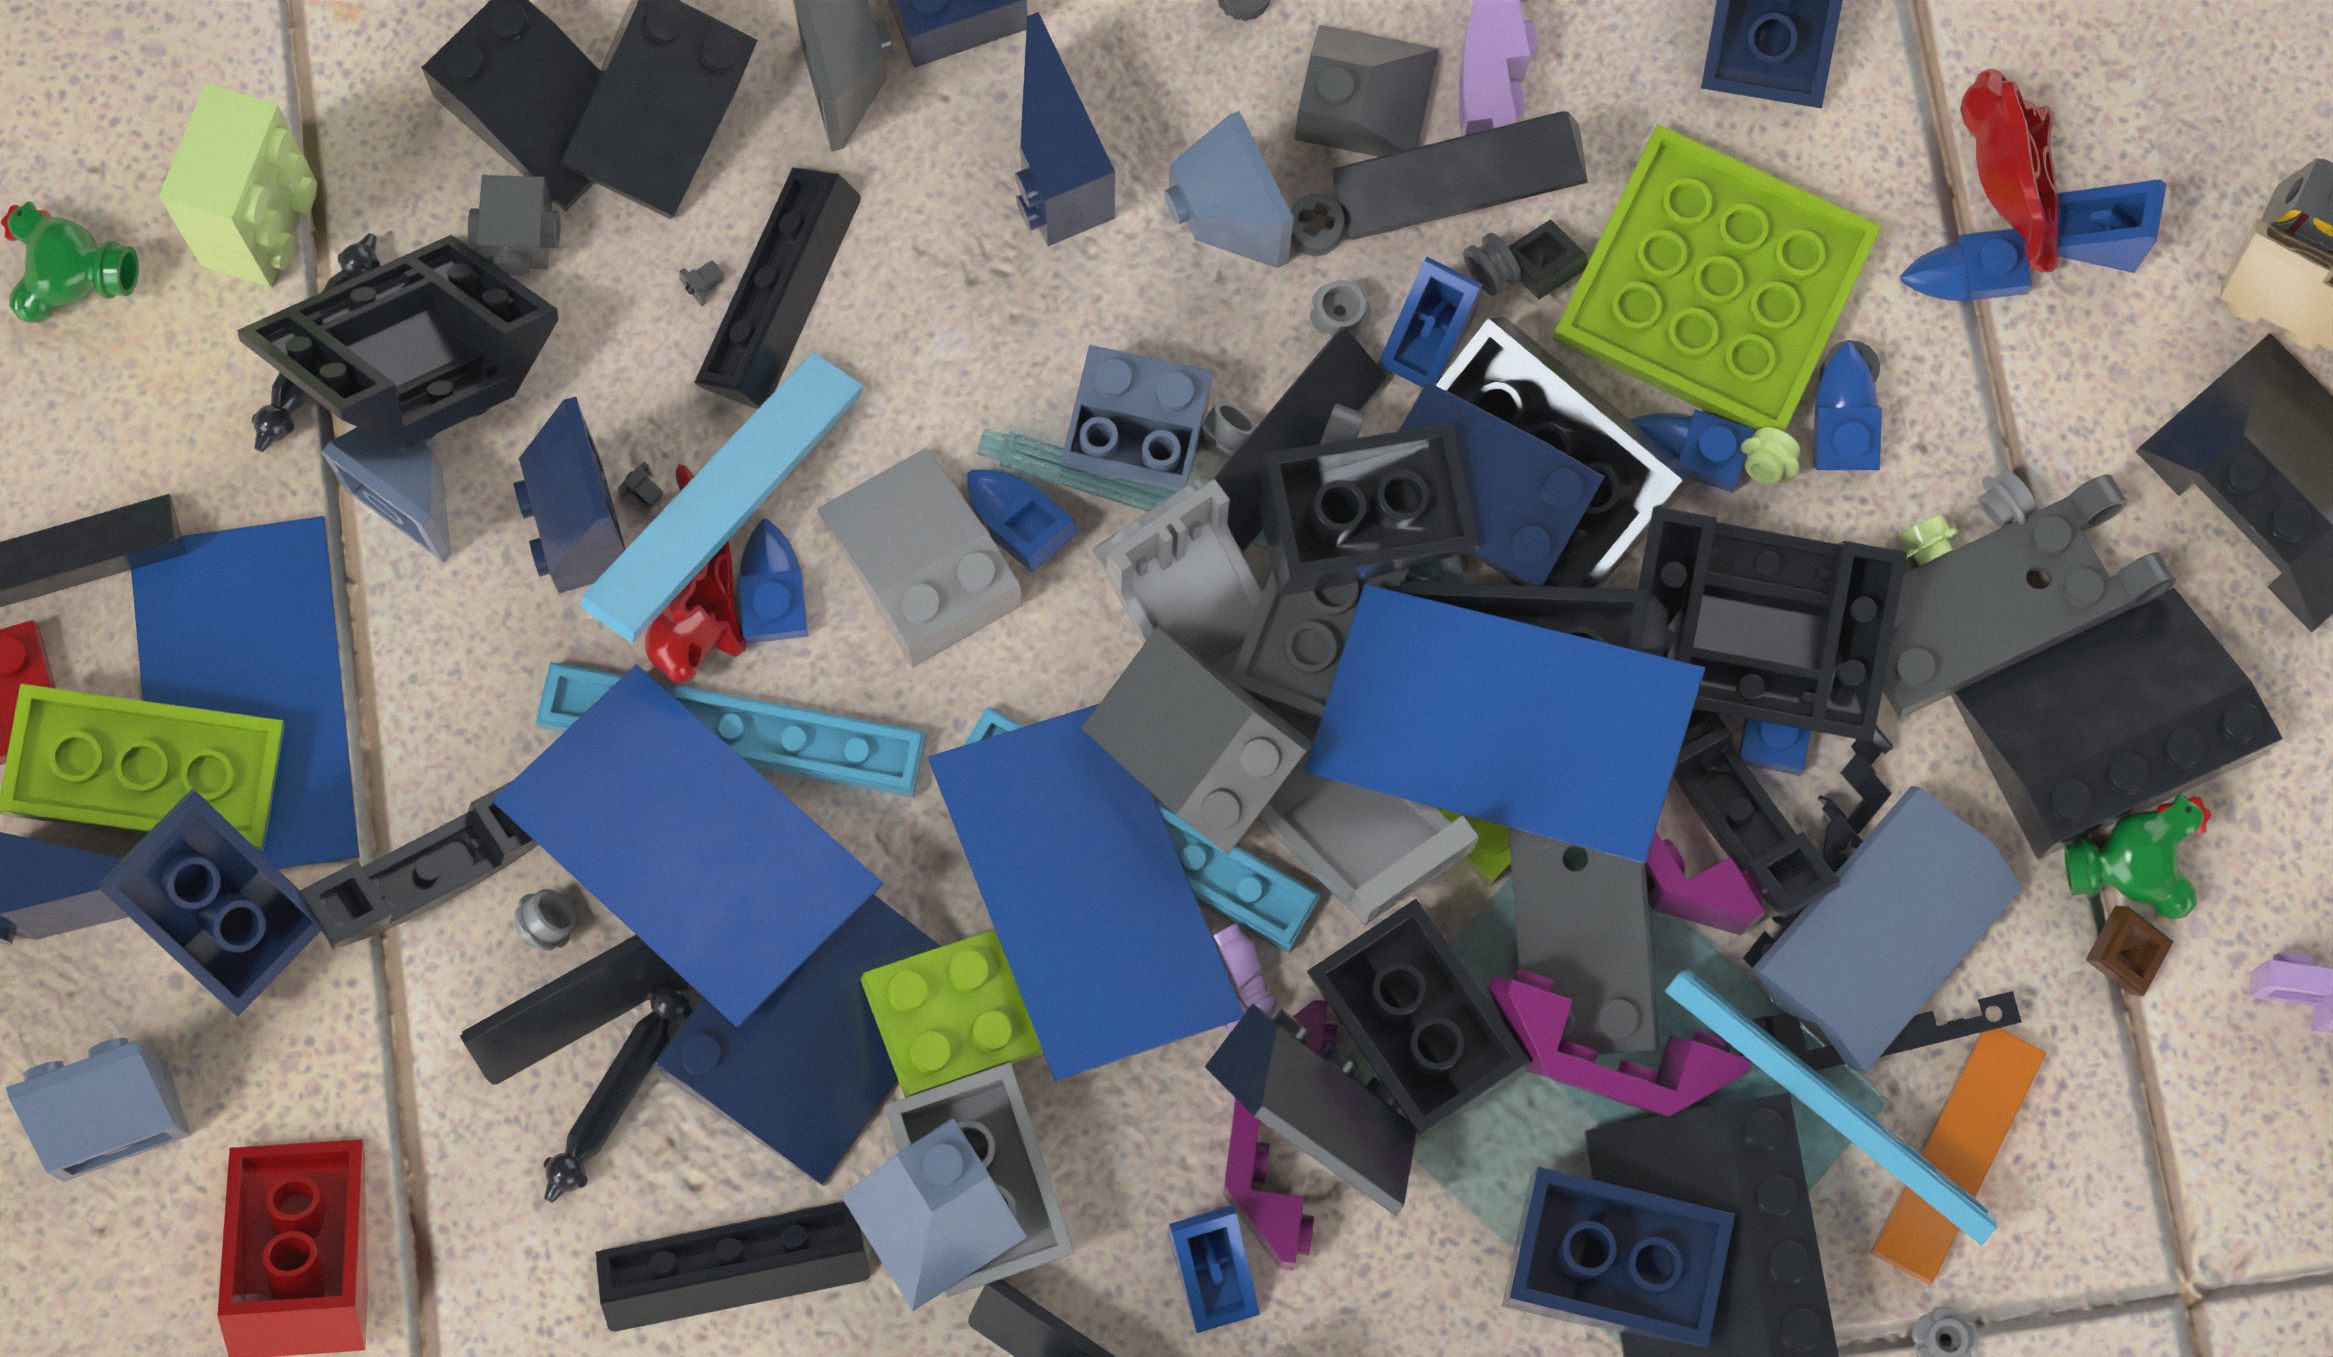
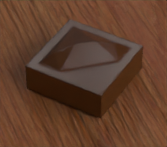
(2129, 950)

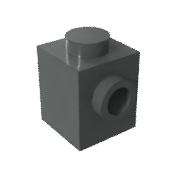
(514, 223)

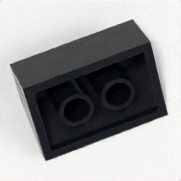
(1419, 1018)
(1318, 1103)

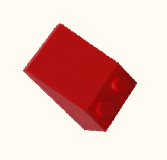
(294, 1250)

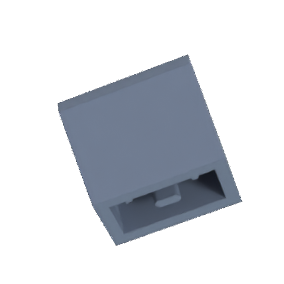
(1137, 418)
(98, 1108)

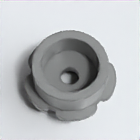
(1336, 295)
(1225, 429)
(2006, 499)
(545, 920)
(1944, 1321)

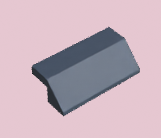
(1892, 929)

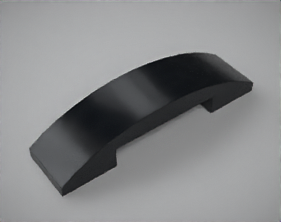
(1747, 820)
(416, 876)

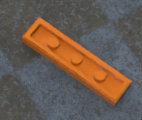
(1961, 1147)

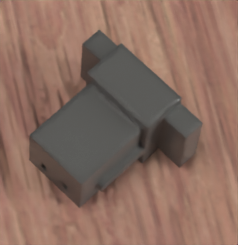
(701, 280)
(641, 486)

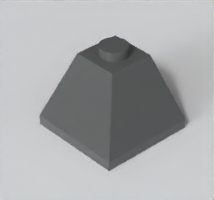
(843, 60)
(1364, 92)

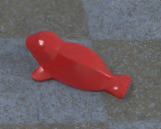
(2015, 162)
(697, 618)

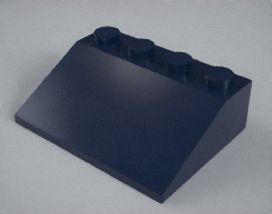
(810, 1057)

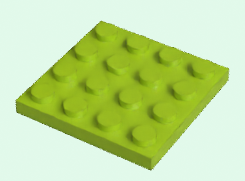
(1716, 282)

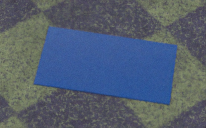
(254, 633)
(1505, 722)
(687, 844)
(1084, 894)

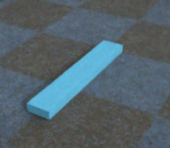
(721, 498)
(764, 733)
(1230, 883)
(1833, 1106)

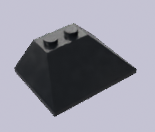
(410, 342)
(2266, 460)
(1776, 619)

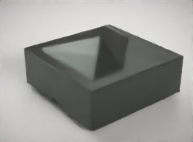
(1547, 259)

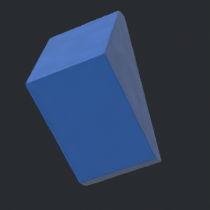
(2110, 224)
(1431, 323)
(1213, 1268)

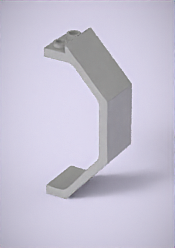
(1190, 578)

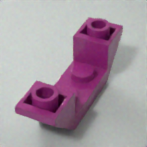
(1714, 898)
(1685, 1074)
(1270, 1216)

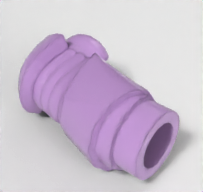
(1244, 971)

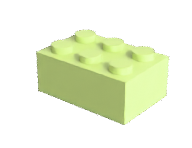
(239, 186)

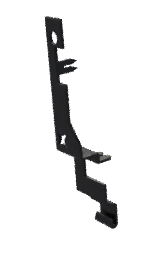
(1839, 831)
(1919, 1032)

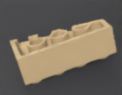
(2283, 283)

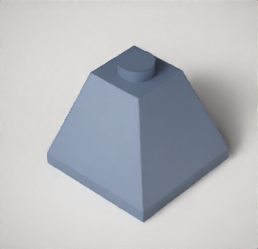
(1231, 195)
(396, 484)
(933, 1214)

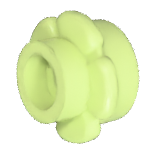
(1771, 456)
(1927, 540)

